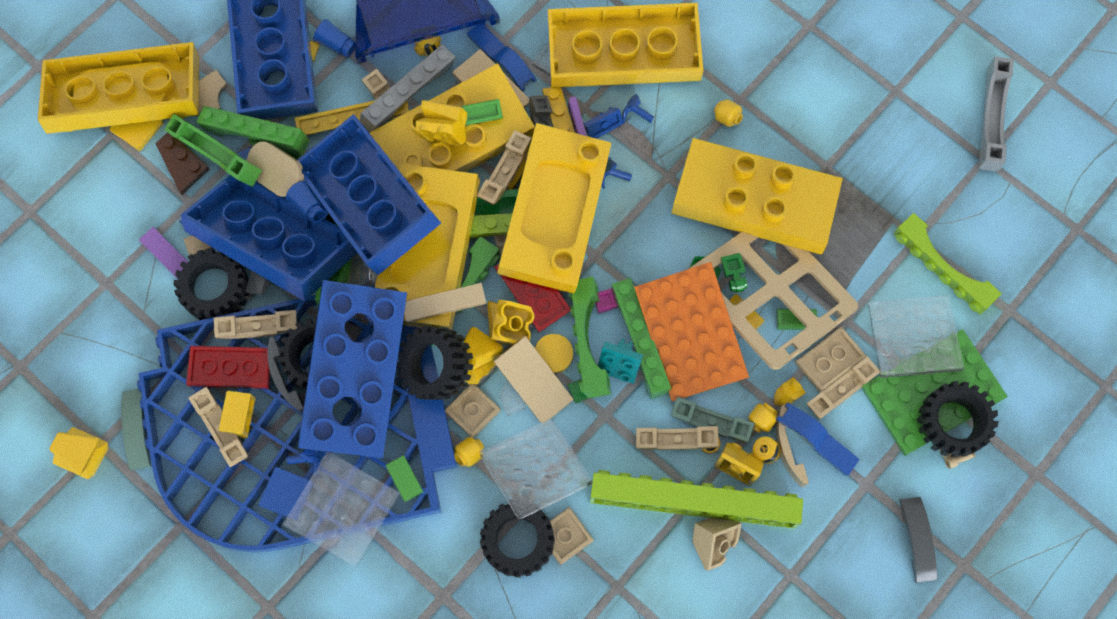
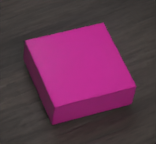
(607, 301)

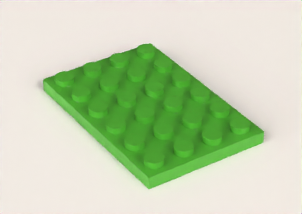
(900, 397)

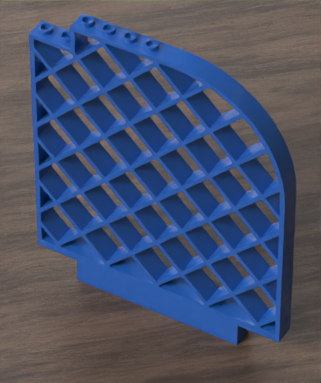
(428, 419)

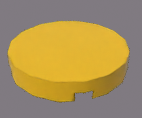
(555, 351)

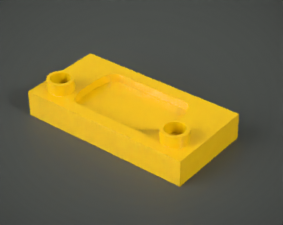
(119, 88)
(554, 208)
(440, 257)

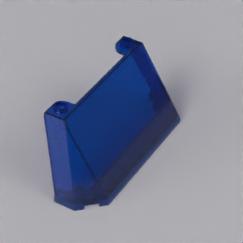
(397, 23)

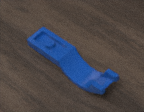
(497, 51)
(818, 436)

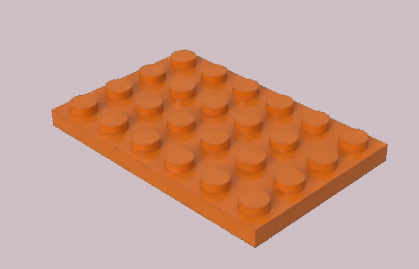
(692, 331)

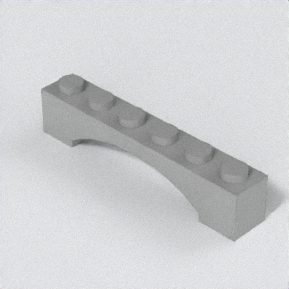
(387, 104)
(992, 139)

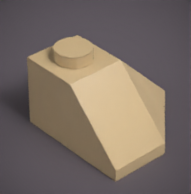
(713, 539)

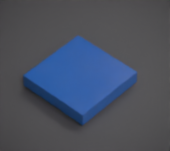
(282, 491)

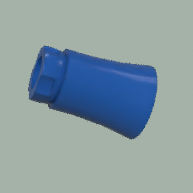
(333, 38)
(306, 201)

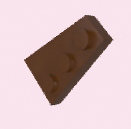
(181, 162)

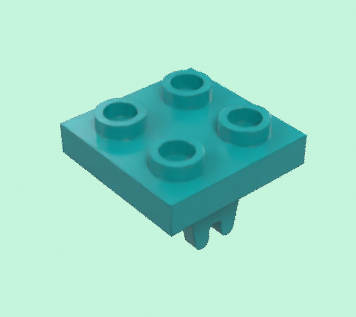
(620, 361)

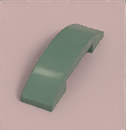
(697, 416)
(133, 430)

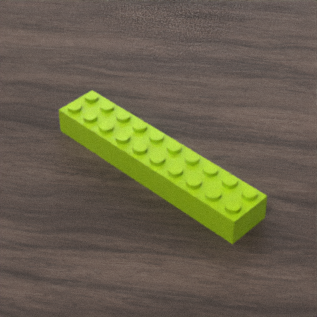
(696, 500)

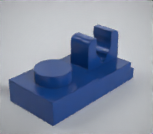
(603, 123)

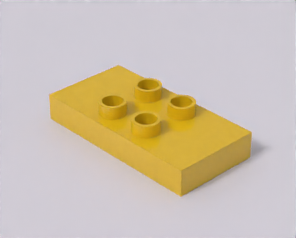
(625, 45)
(482, 139)
(757, 196)

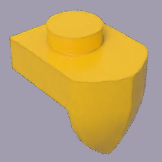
(788, 392)

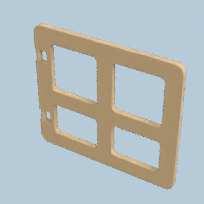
(778, 286)

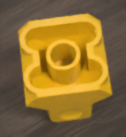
(442, 123)
(509, 321)
(483, 353)
(78, 452)

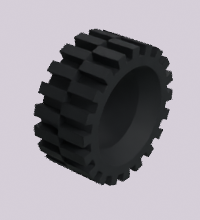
(225, 303)
(292, 351)
(454, 363)
(977, 406)
(521, 566)

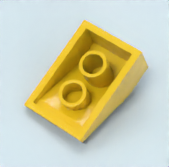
(739, 464)

